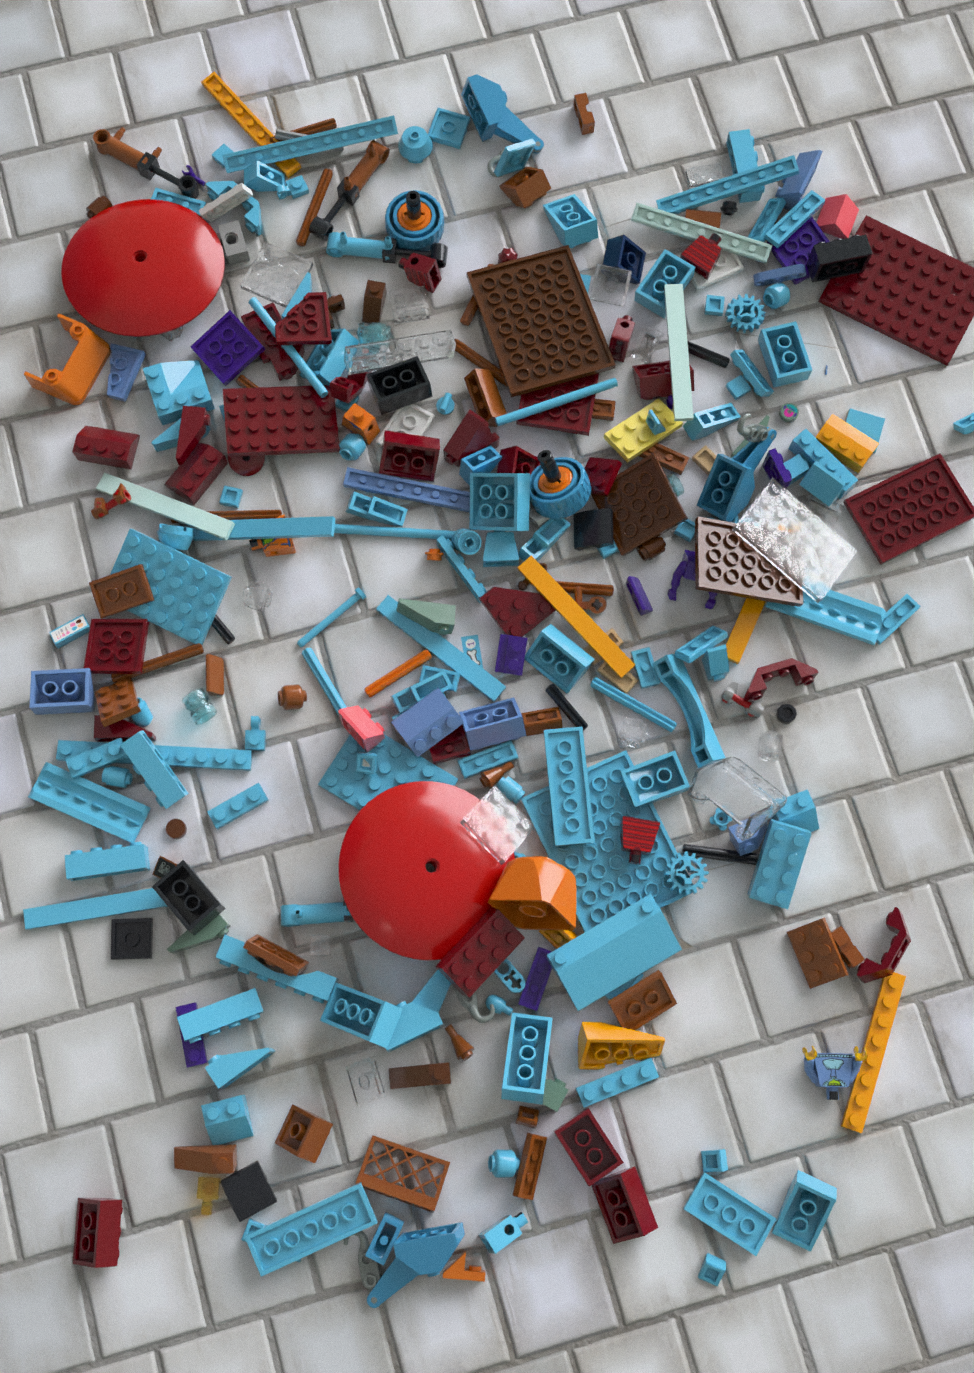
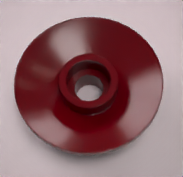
(246, 468)

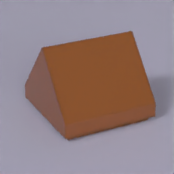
(527, 1116)

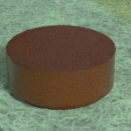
(176, 828)

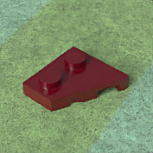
(450, 747)

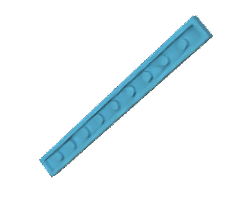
(311, 144)
(174, 755)

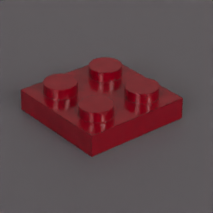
(602, 474)

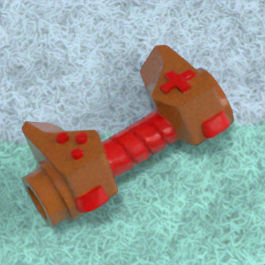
(102, 508)

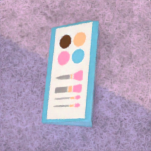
(70, 631)

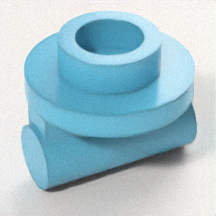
(445, 404)

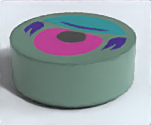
(789, 412)

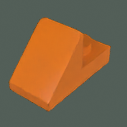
(458, 1271)

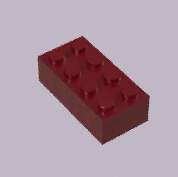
(480, 952)

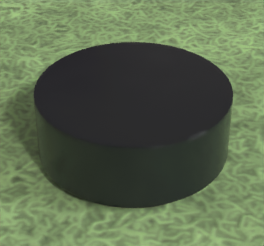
(786, 713)

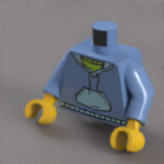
(832, 1069)

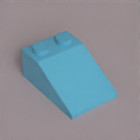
(571, 221)
(655, 779)
(230, 1067)
(805, 1210)

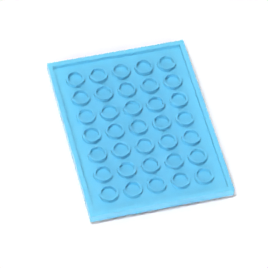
(602, 869)

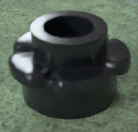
(729, 208)

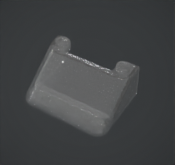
(738, 793)

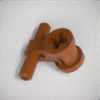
(589, 604)

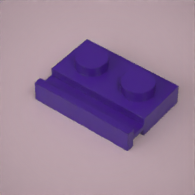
(511, 654)

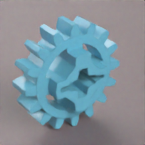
(744, 310)
(686, 864)

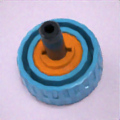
(415, 220)
(558, 486)

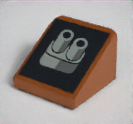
(162, 867)

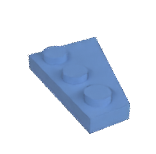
(124, 368)

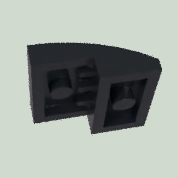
(593, 528)
(248, 1191)

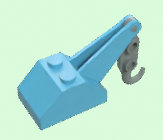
(422, 1013)

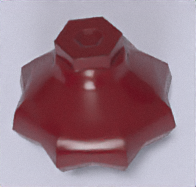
(507, 255)

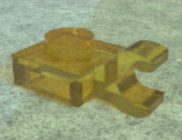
(208, 1190)

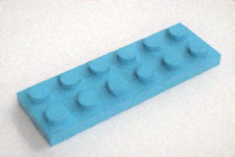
(568, 786)
(311, 1229)

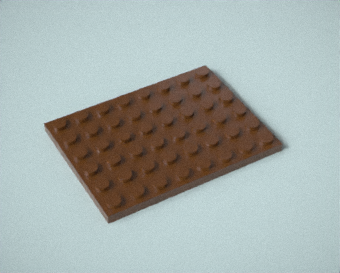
(540, 321)

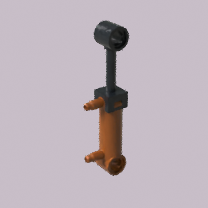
(145, 163)
(350, 187)

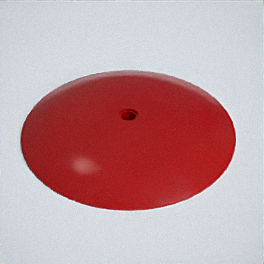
(143, 268)
(386, 873)

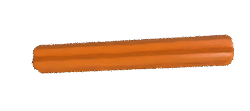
(398, 673)

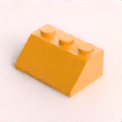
(846, 443)

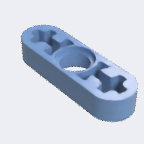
(779, 275)

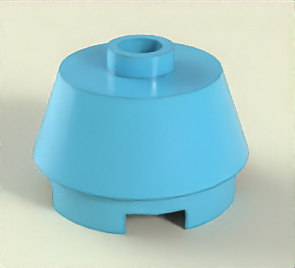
(415, 144)
(175, 536)

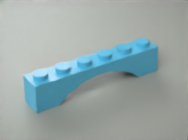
(704, 742)
(314, 983)

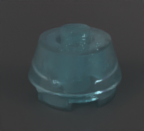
(373, 332)

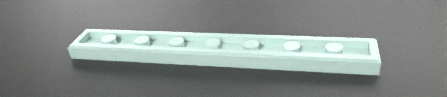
(692, 230)
(678, 352)
(169, 507)

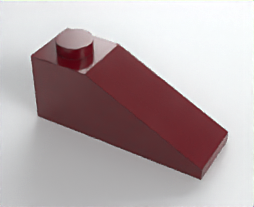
(192, 428)
(120, 729)

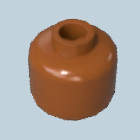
(292, 697)

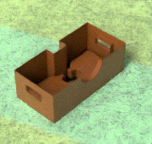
(585, 118)
(848, 952)

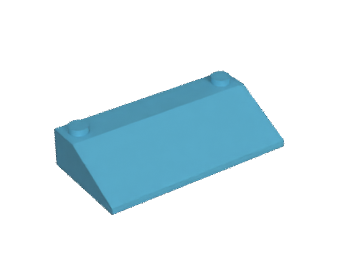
(614, 952)

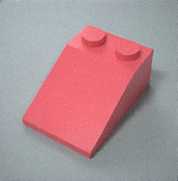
(361, 727)

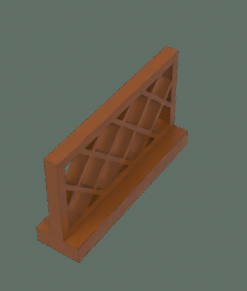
(398, 1192)

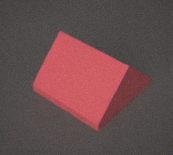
(838, 216)

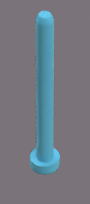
(333, 616)

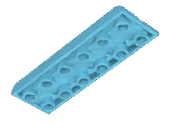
(838, 614)
(89, 802)

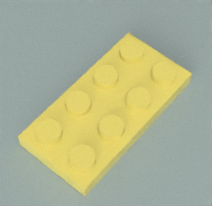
(634, 435)

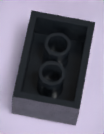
(839, 258)
(399, 385)
(188, 897)

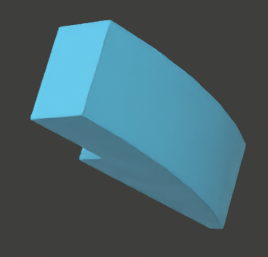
(376, 509)
(544, 539)
(410, 696)

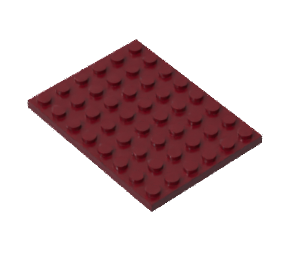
(907, 292)

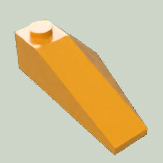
(607, 1044)

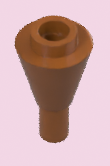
(492, 776)
(461, 1046)

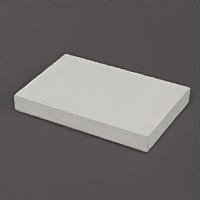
(726, 266)
(408, 420)

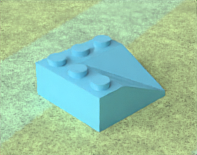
(177, 386)
(499, 501)

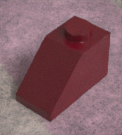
(283, 364)

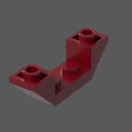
(349, 388)
(800, 673)
(871, 970)

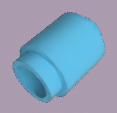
(144, 717)
(117, 776)
(511, 789)

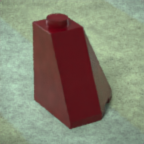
(469, 438)

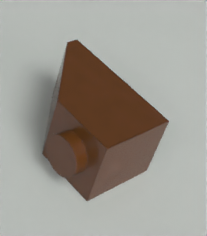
(373, 301)

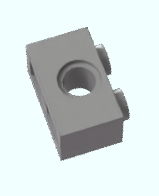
(234, 252)

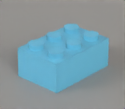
(666, 270)
(784, 354)

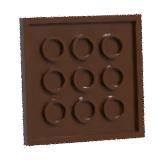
(641, 505)

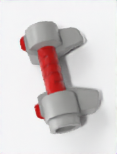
(752, 708)

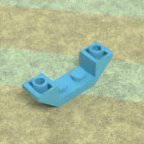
(251, 205)

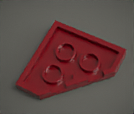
(306, 322)
(516, 610)

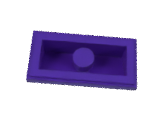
(638, 595)

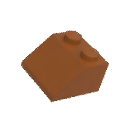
(526, 186)
(303, 1133)

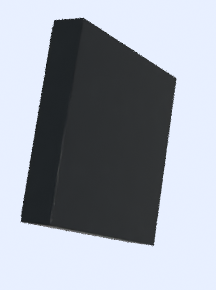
(131, 938)

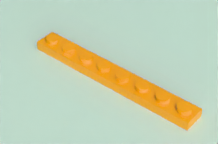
(875, 1045)

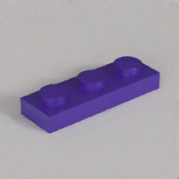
(536, 980)
(194, 1053)

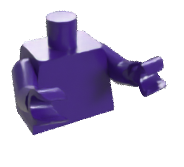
(687, 570)

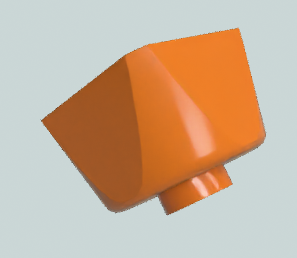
(536, 894)

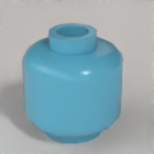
(776, 295)
(352, 446)
(503, 1163)

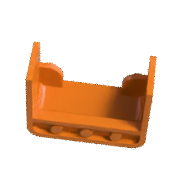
(80, 371)

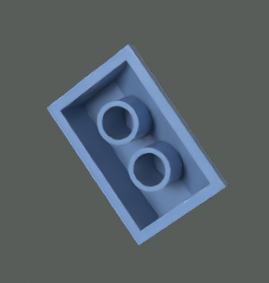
(796, 185)
(61, 691)
(427, 722)
(493, 724)

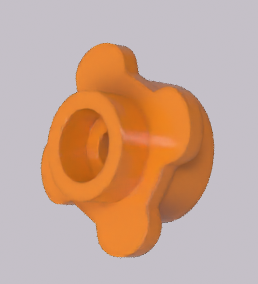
(434, 555)

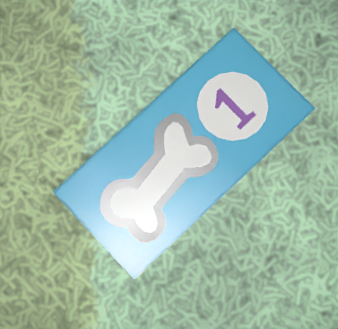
(472, 648)

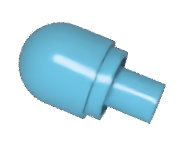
(499, 1004)

